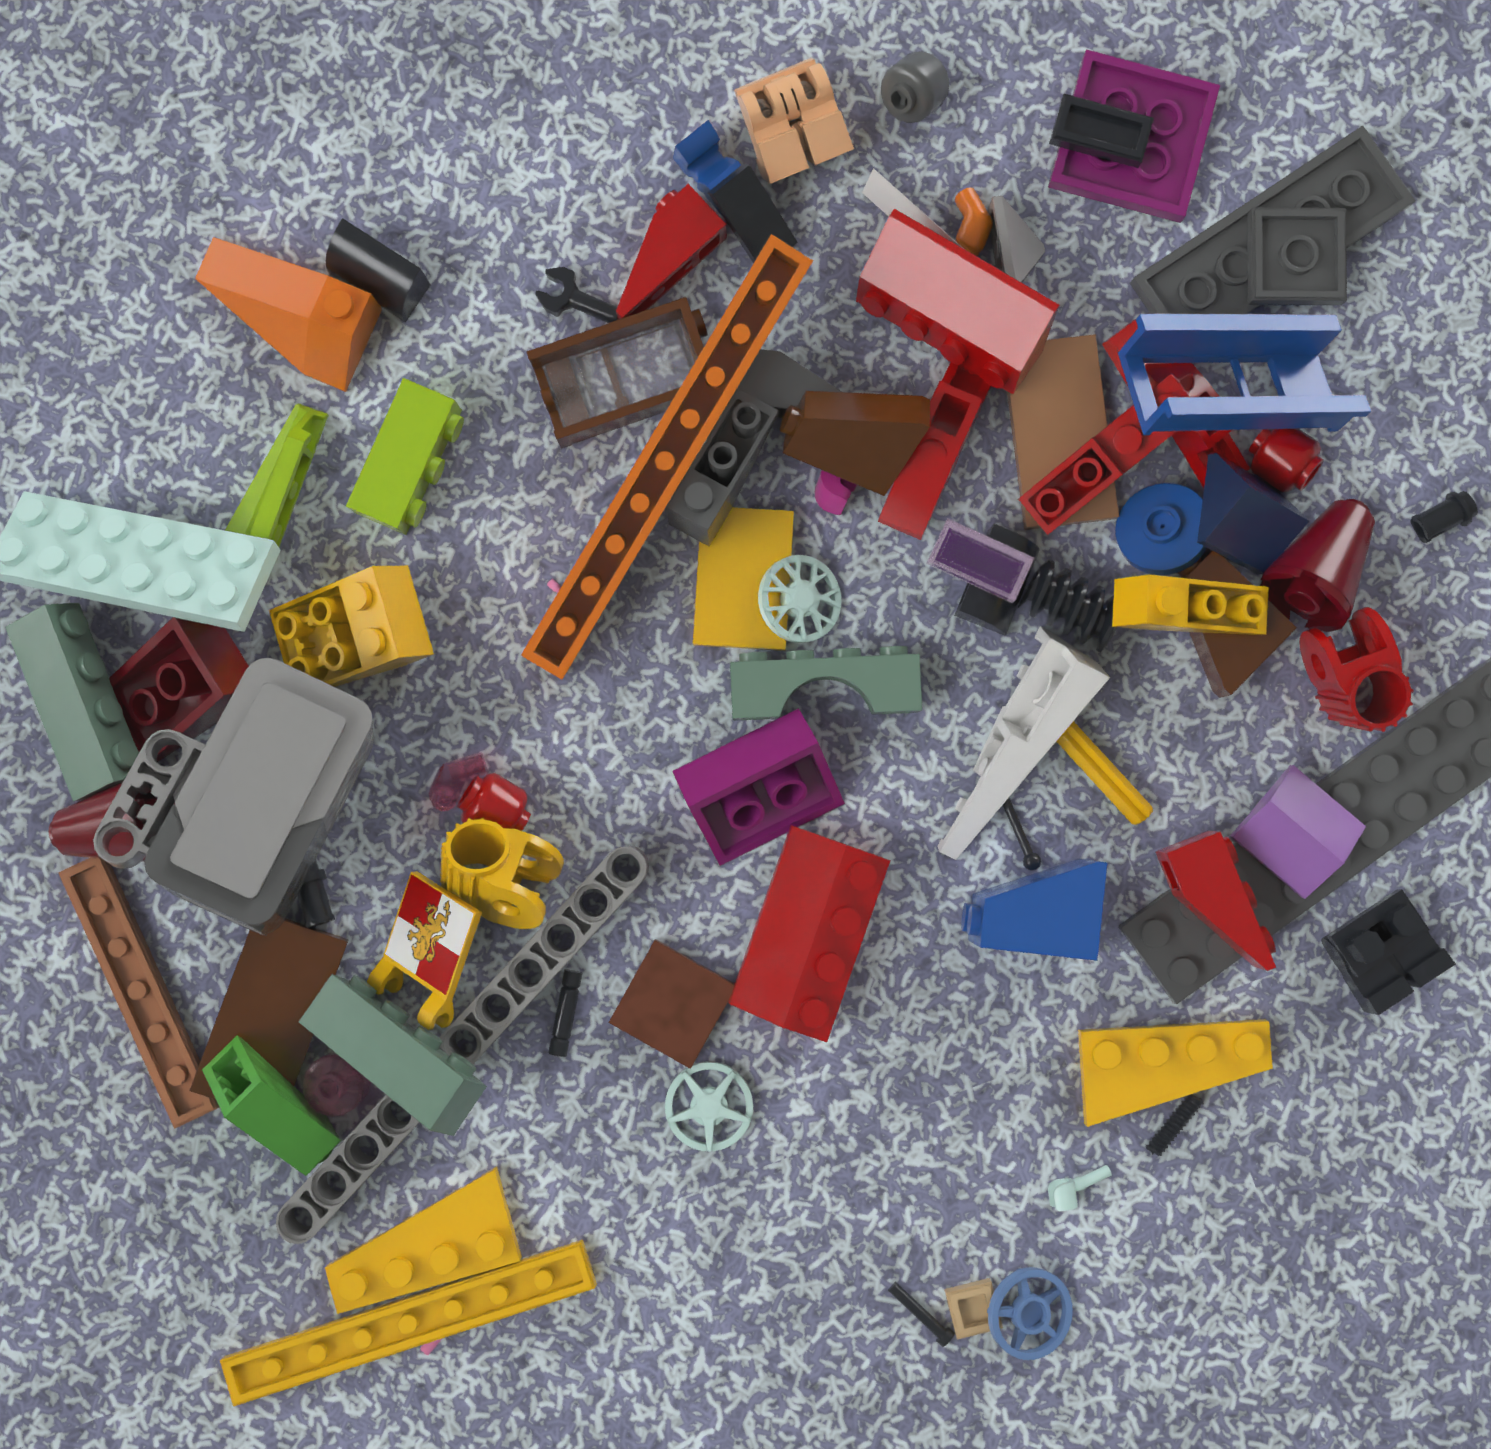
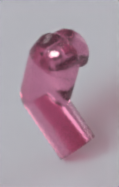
(451, 779)

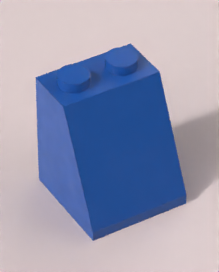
(1042, 913)

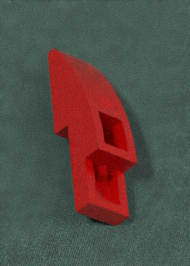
(1193, 444)
(1096, 464)
(929, 468)

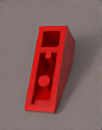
(675, 243)

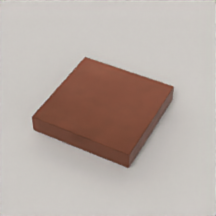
(672, 1003)

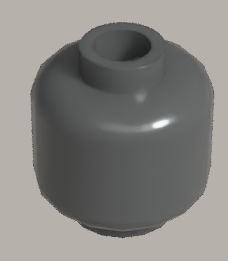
(915, 87)

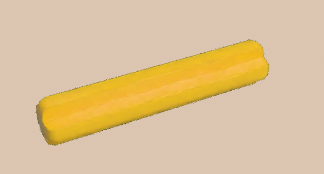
(1105, 774)

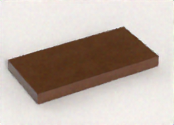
(270, 994)

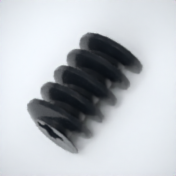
(1071, 604)

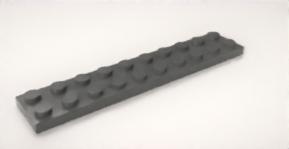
(1387, 786)

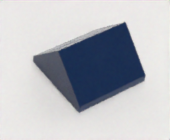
(1245, 516)

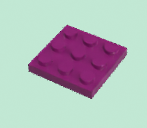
(1174, 148)

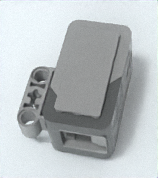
(247, 801)

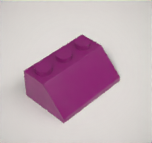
(758, 786)

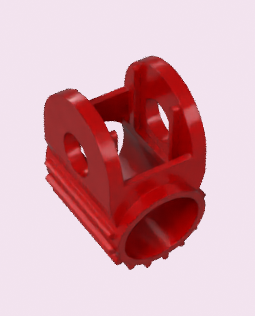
(1341, 672)

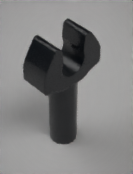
(573, 297)

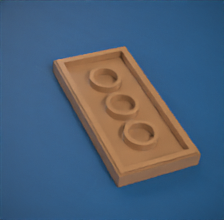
(1055, 415)

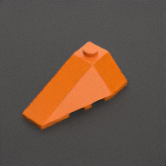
(298, 311)

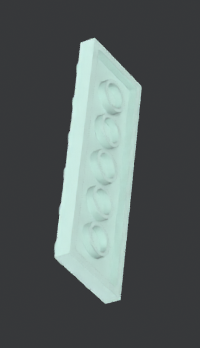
(135, 560)

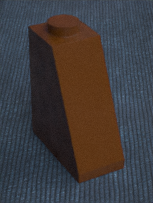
(856, 434)
(1233, 657)

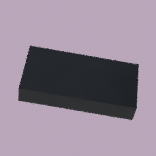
(1101, 130)
(749, 211)

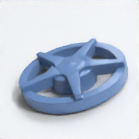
(1029, 1313)

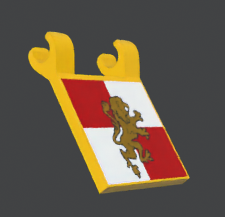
(429, 945)

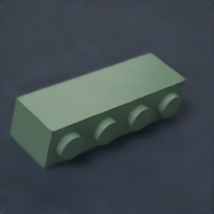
(73, 697)
(393, 1054)

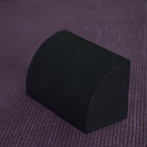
(376, 269)
(988, 609)

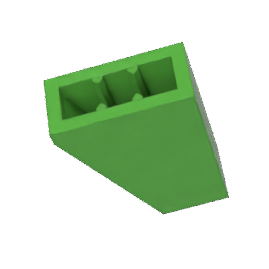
(269, 1107)

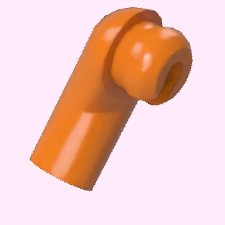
(976, 221)

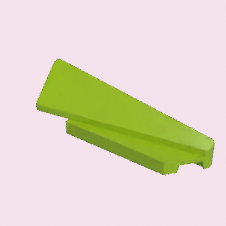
(276, 487)

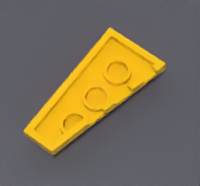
(1160, 1063)
(440, 1244)

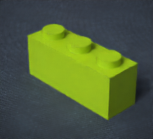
(406, 457)

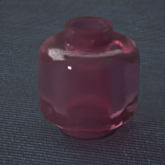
(323, 1094)

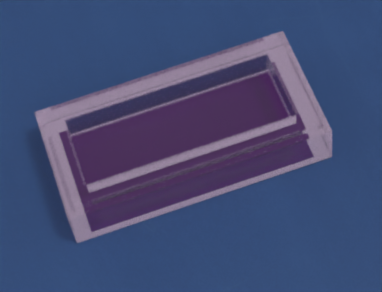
(980, 560)

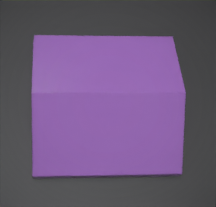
(1299, 832)

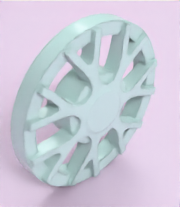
(799, 599)

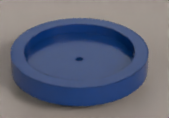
(1141, 531)

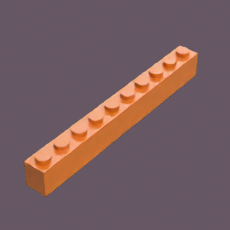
(667, 456)

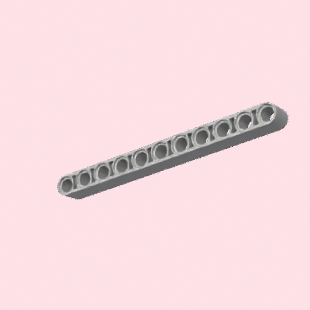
(381, 1124)

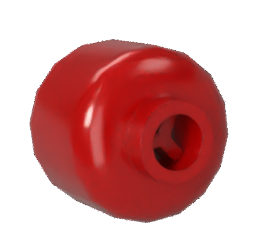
(1285, 458)
(495, 801)

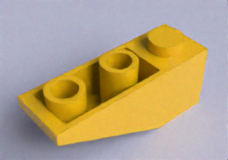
(1189, 605)

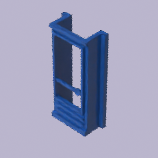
(1282, 340)

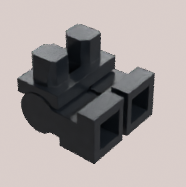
(1386, 953)

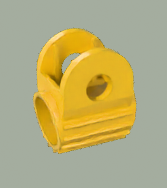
(498, 885)

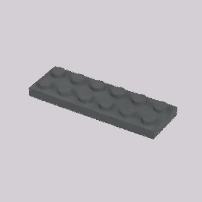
(1212, 267)

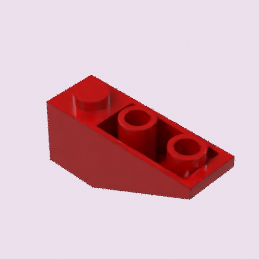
(1208, 884)

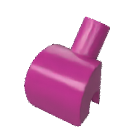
(833, 492)

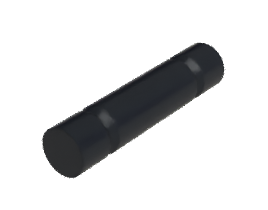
(565, 1013)

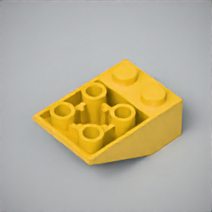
(354, 626)

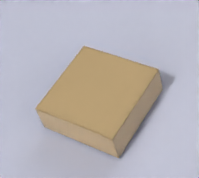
(969, 1307)

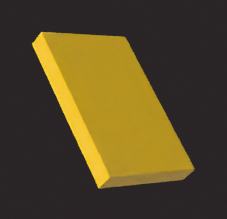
(731, 575)

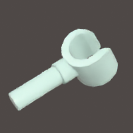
(1063, 1191)

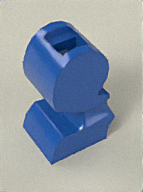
(700, 159)

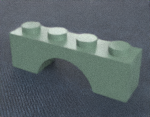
(885, 681)

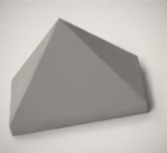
(1013, 242)

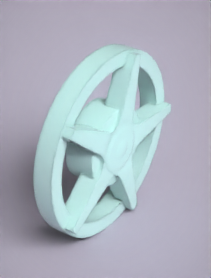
(709, 1106)

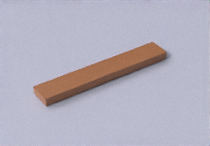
(137, 987)

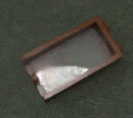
(618, 370)

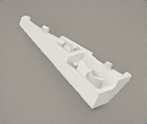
(1035, 717)

